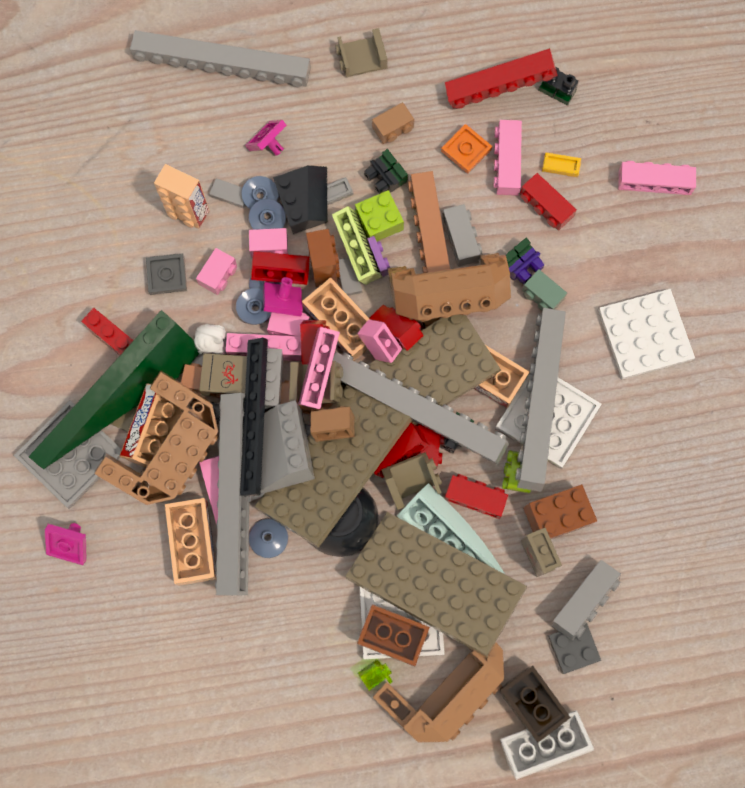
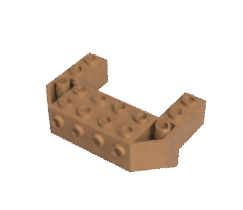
(452, 290)
(178, 453)
(451, 702)

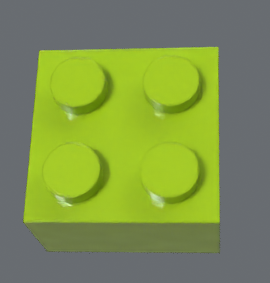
(379, 216)

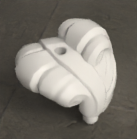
(210, 339)

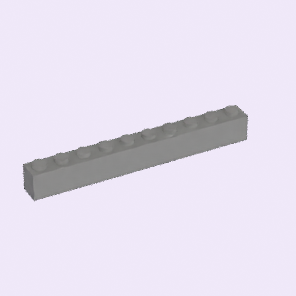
(220, 58)
(541, 400)
(423, 410)
(233, 509)

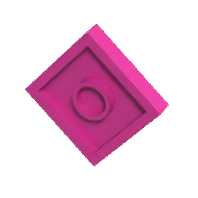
(266, 137)
(282, 298)
(66, 543)

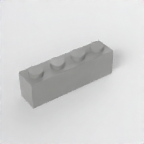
(586, 600)

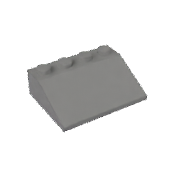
(285, 448)

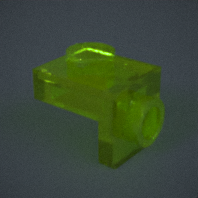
(375, 674)

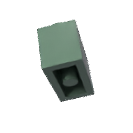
(543, 291)

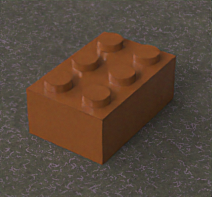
(323, 256)
(561, 512)
(393, 635)

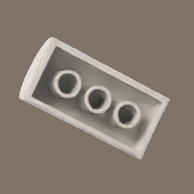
(564, 743)

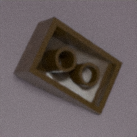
(534, 703)

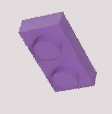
(377, 248)

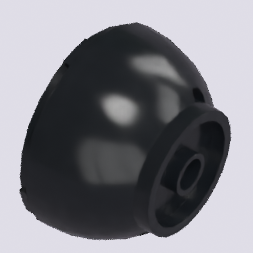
(353, 528)

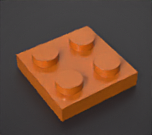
(466, 148)

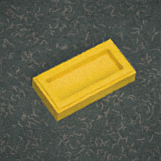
(561, 164)

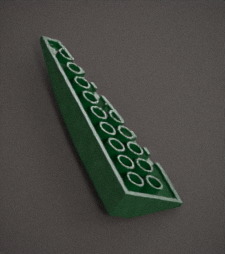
(120, 388)

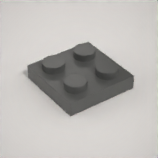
(166, 274)
(575, 653)

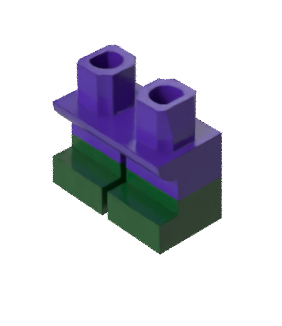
(521, 259)

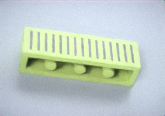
(357, 245)

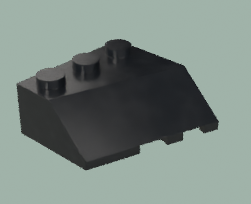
(304, 197)

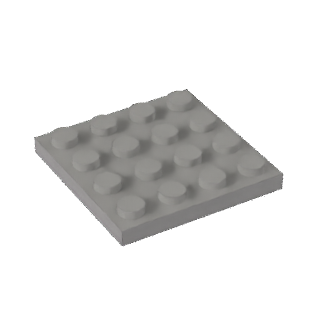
(74, 472)

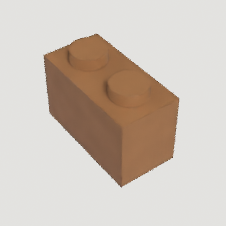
(393, 123)
(332, 424)

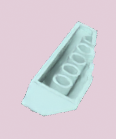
(438, 518)

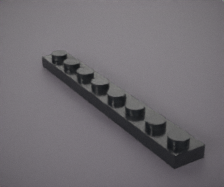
(254, 417)

